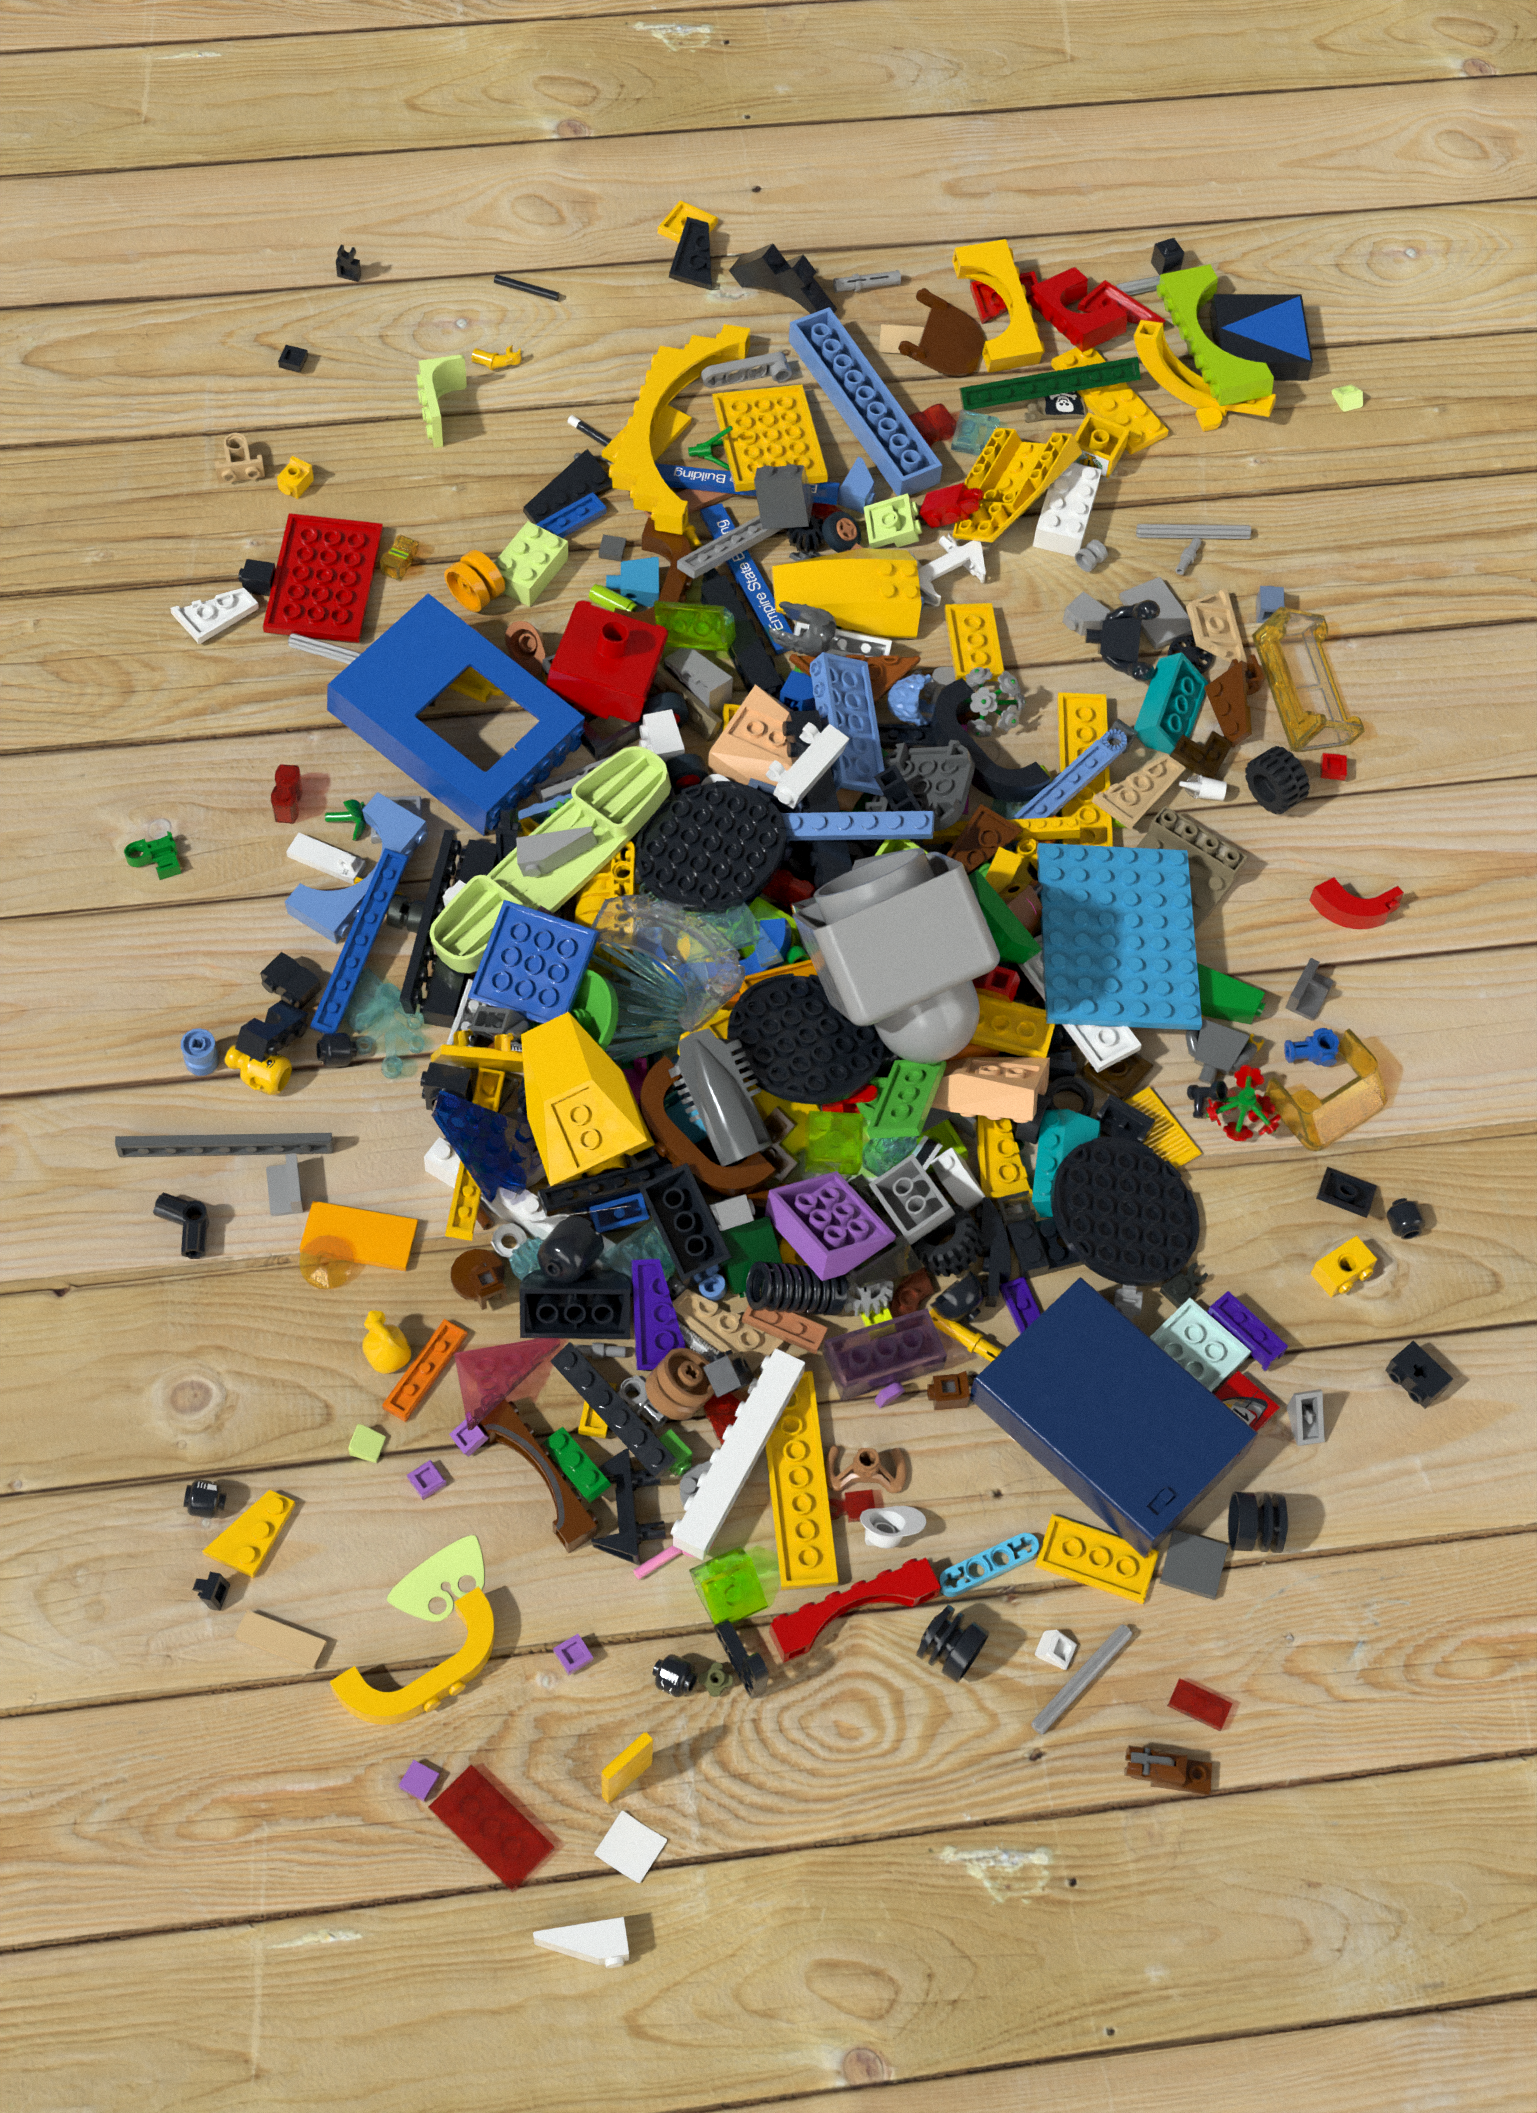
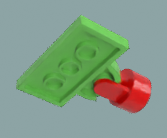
(895, 1103)

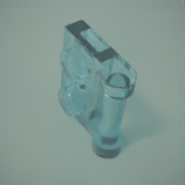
(968, 431)

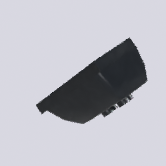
(588, 1308)

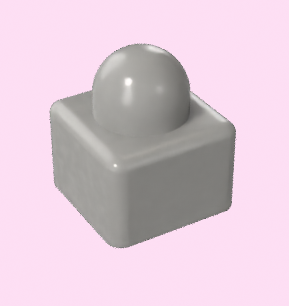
(902, 951)

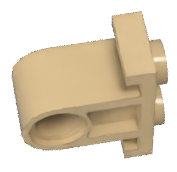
(238, 460)

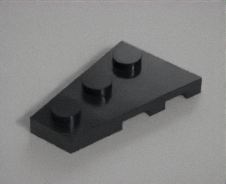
(692, 255)

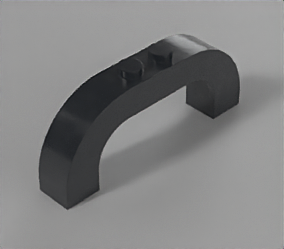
(988, 777)

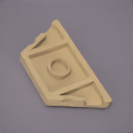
(1216, 626)

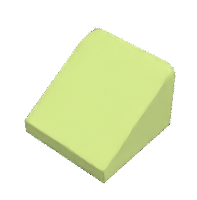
(1348, 397)
(366, 1443)

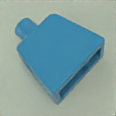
(637, 581)

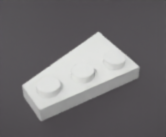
(210, 617)

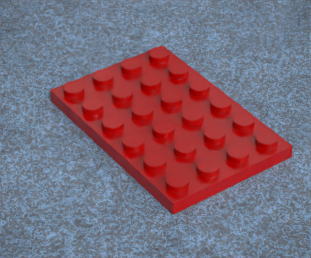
(323, 578)

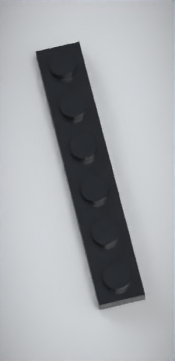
(614, 1410)

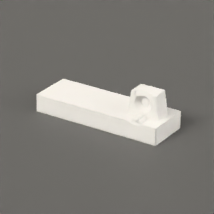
(326, 858)

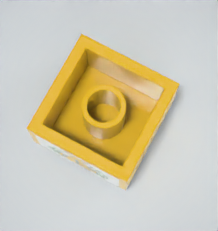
(1101, 443)

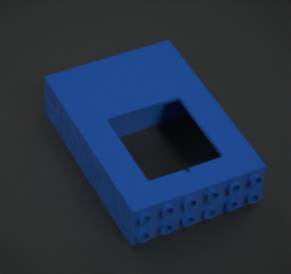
(408, 671)

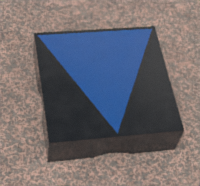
(1265, 331)

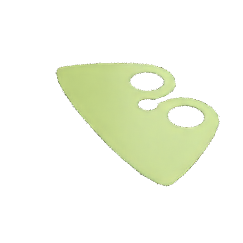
(425, 1581)

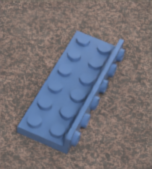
(847, 703)

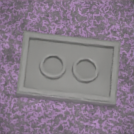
(1171, 622)

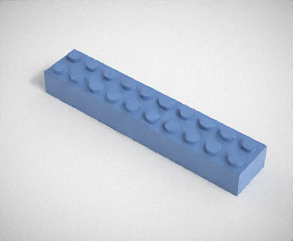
(865, 403)

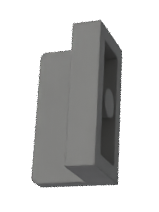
(285, 1187)

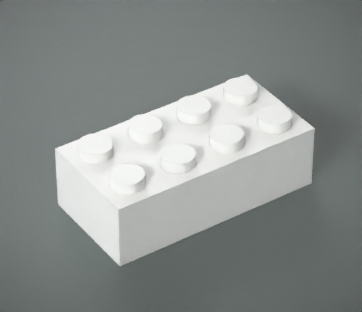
(1067, 510)

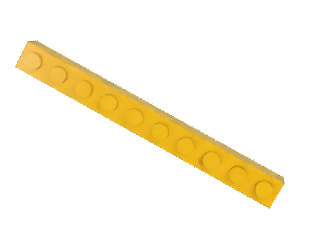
(1034, 828)

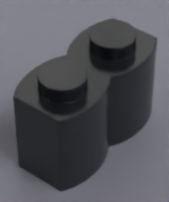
(290, 981)

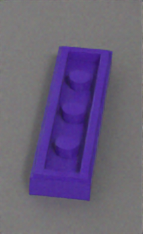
(1020, 1303)

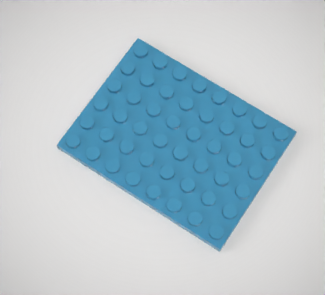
(1118, 937)

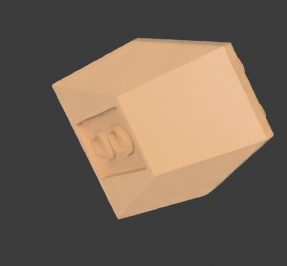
(755, 741)
(993, 1087)

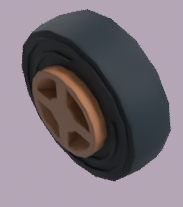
(841, 531)

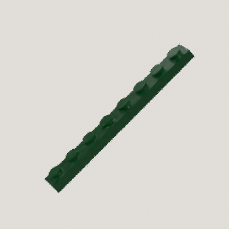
(1050, 383)

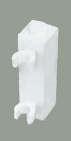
(810, 766)

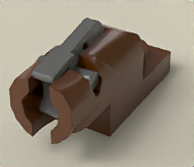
(1168, 1770)

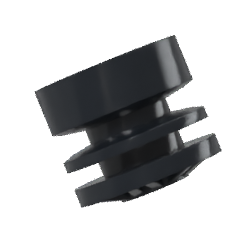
(1262, 1522)
(952, 1643)

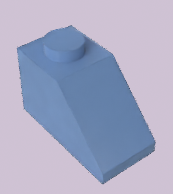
(857, 488)

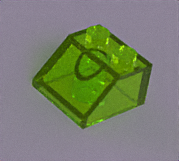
(729, 1586)

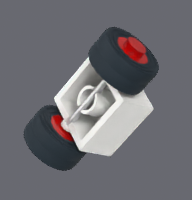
(660, 734)

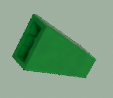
(1227, 997)

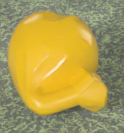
(384, 1344)

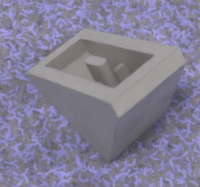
(1307, 1417)

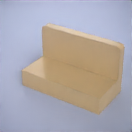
(893, 334)

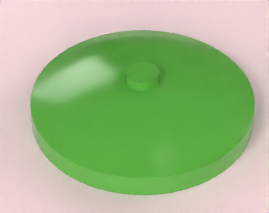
(596, 1008)

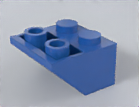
(798, 692)

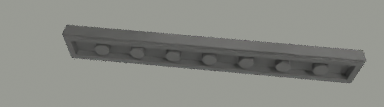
(224, 1144)

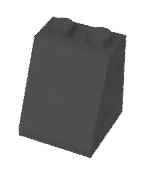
(783, 496)

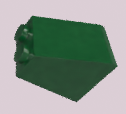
(747, 1245)

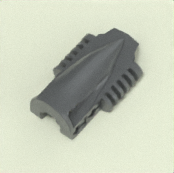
(721, 1095)

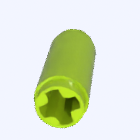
(610, 600)

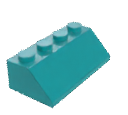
(1170, 703)
(1058, 1136)

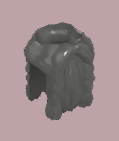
(817, 636)

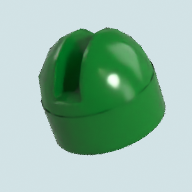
(796, 954)

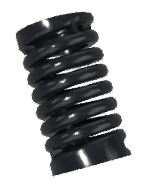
(794, 1289)

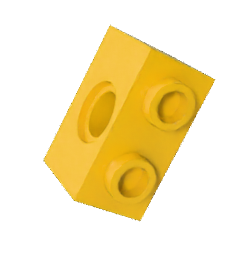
(1350, 1254)

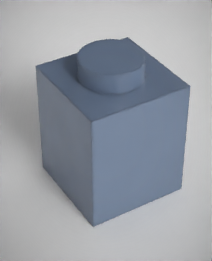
(1268, 601)

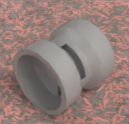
(1089, 557)

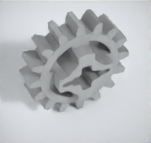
(868, 1298)

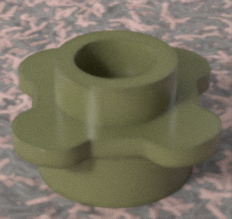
(712, 1687)

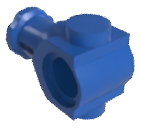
(1312, 1048)

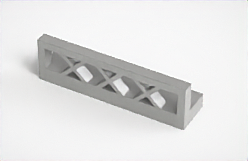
(563, 783)

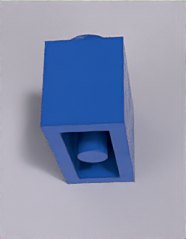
(619, 1217)

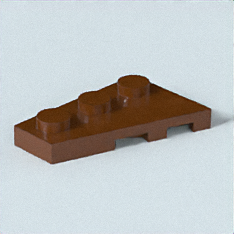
(1229, 703)

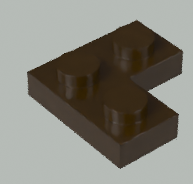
(1204, 759)
(779, 1127)

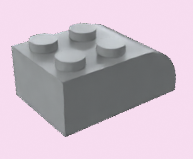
(911, 1199)

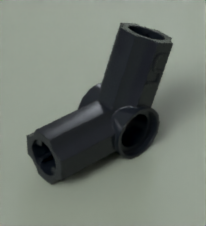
(194, 1231)

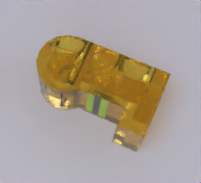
(399, 556)

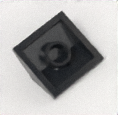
(1346, 1192)

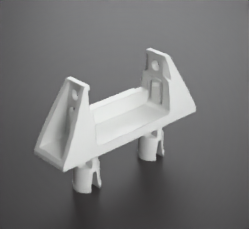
(968, 555)

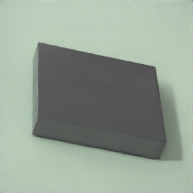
(1193, 1564)

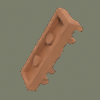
(787, 1327)

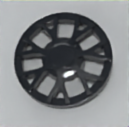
(1191, 652)

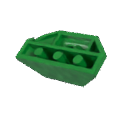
(1009, 934)

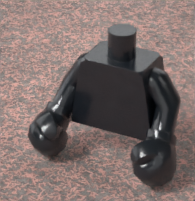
(1120, 638)

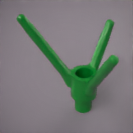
(706, 449)

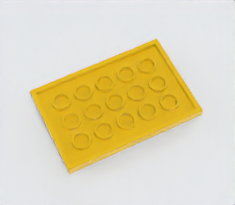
(768, 430)

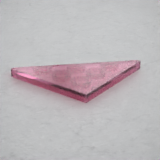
(495, 1371)

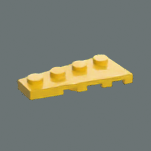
(999, 1159)

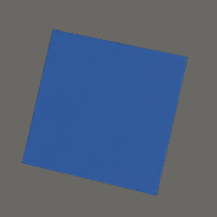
(533, 963)

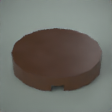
(464, 1265)

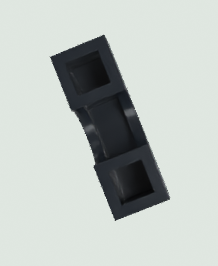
(897, 790)
(281, 1027)

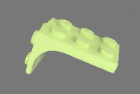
(435, 379)

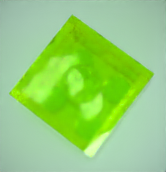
(833, 1142)

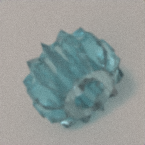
(525, 1257)

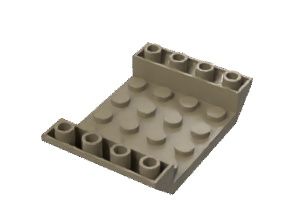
(1210, 860)

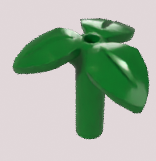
(353, 814)

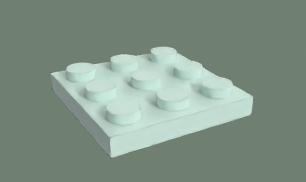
(1201, 1345)

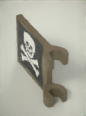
(1058, 406)

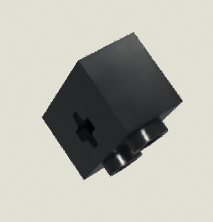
(1431, 1378)

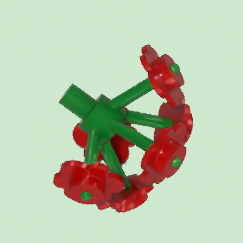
(1257, 1106)

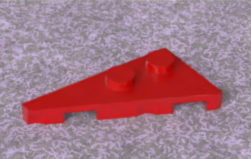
(1107, 293)

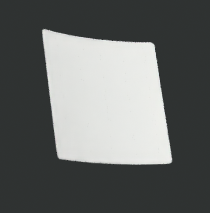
(630, 1847)

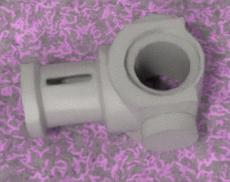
(641, 1404)

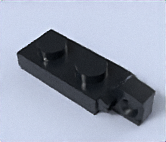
(507, 832)

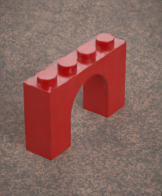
(1082, 329)

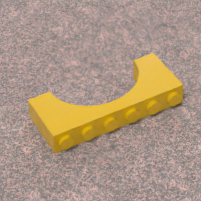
(994, 266)

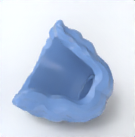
(905, 703)

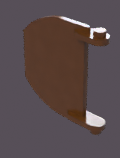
(949, 338)

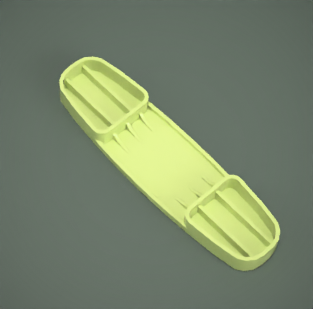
(611, 799)

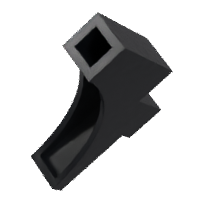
(792, 277)

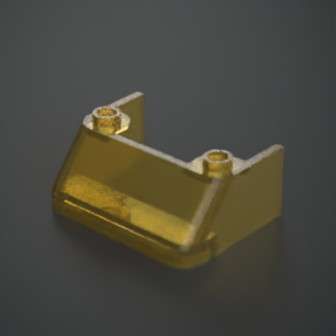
(1323, 1121)

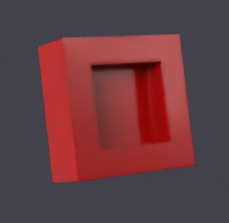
(1333, 766)

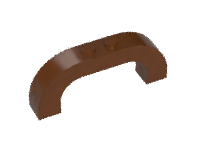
(673, 548)
(676, 1146)

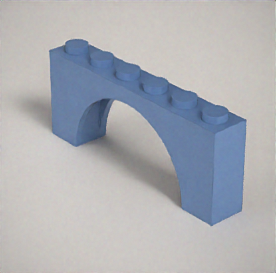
(335, 911)

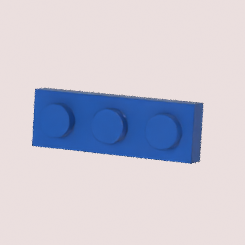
(574, 516)

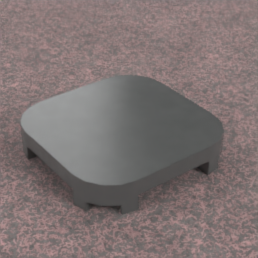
(936, 778)

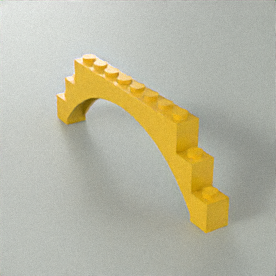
(669, 374)

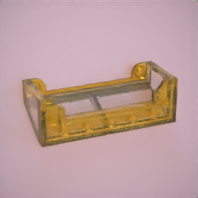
(1303, 681)

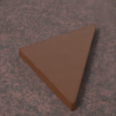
(883, 670)

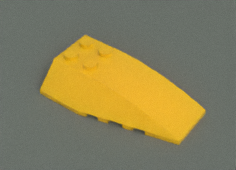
(860, 587)

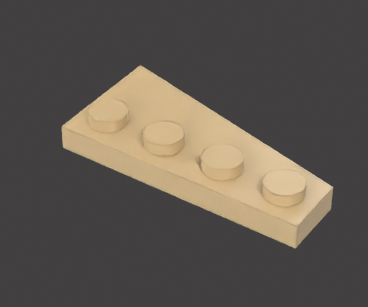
(724, 1329)

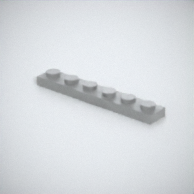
(724, 548)

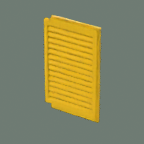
(1167, 1136)

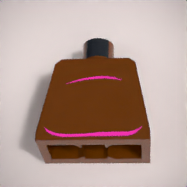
(1024, 902)

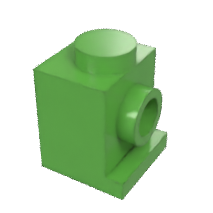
(680, 1451)

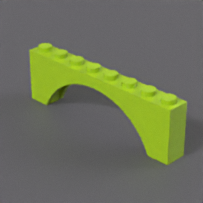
(1228, 376)

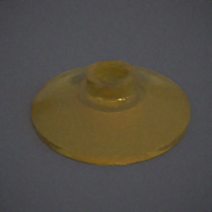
(337, 1270)

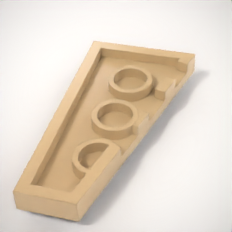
(1139, 791)

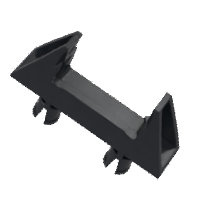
(626, 1543)

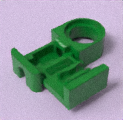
(161, 853)

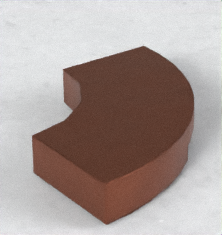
(911, 1293)

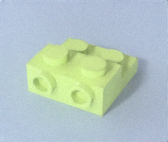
(893, 522)

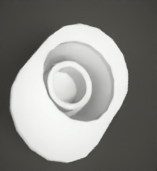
(889, 1525)

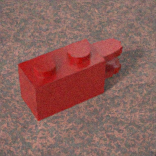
(950, 505)

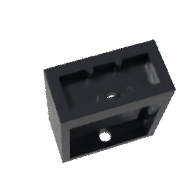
(604, 748)

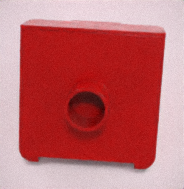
(606, 662)

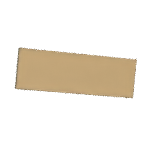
(280, 1639)

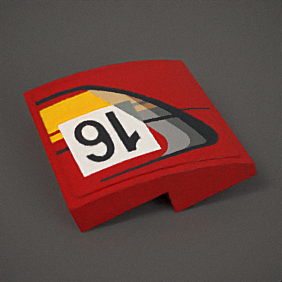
(1247, 1401)

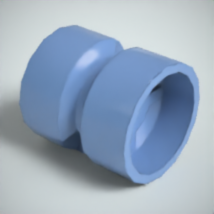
(199, 1052)

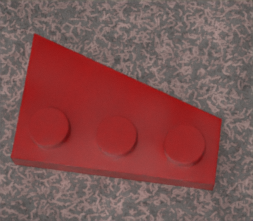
(989, 302)

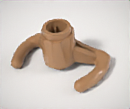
(865, 1469)

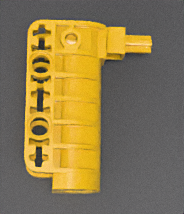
(607, 883)

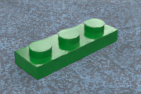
(576, 1464)

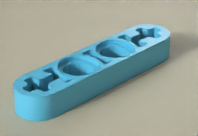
(986, 1561)

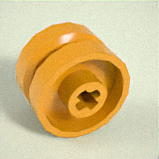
(474, 580)

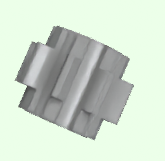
(1128, 1301)

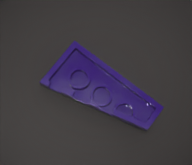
(654, 1315)

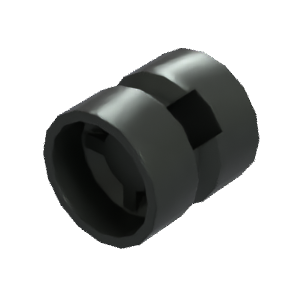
(397, 913)

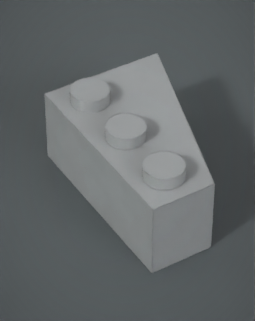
(701, 678)

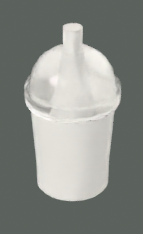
(1204, 788)

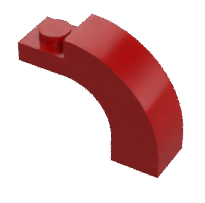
(1350, 911)

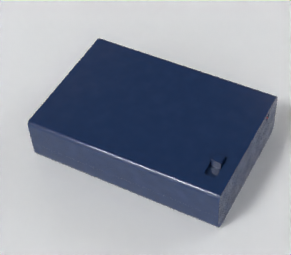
(1112, 1416)

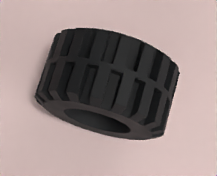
(1277, 780)
(955, 1253)

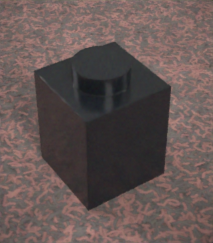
(1167, 256)
(257, 577)

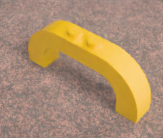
(438, 1683)

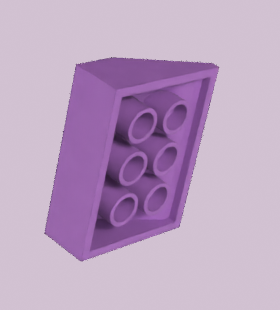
(827, 1224)

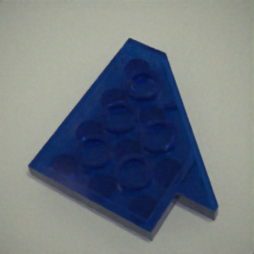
(488, 1143)

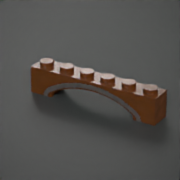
(573, 1523)

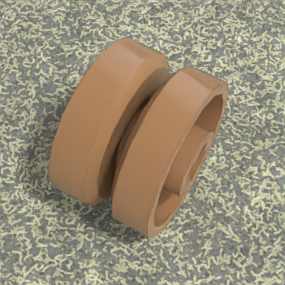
(679, 1384)

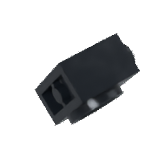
(448, 1079)

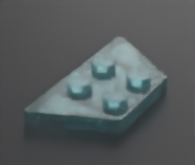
(642, 1244)

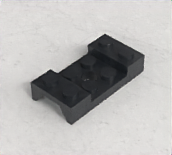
(1038, 1248)

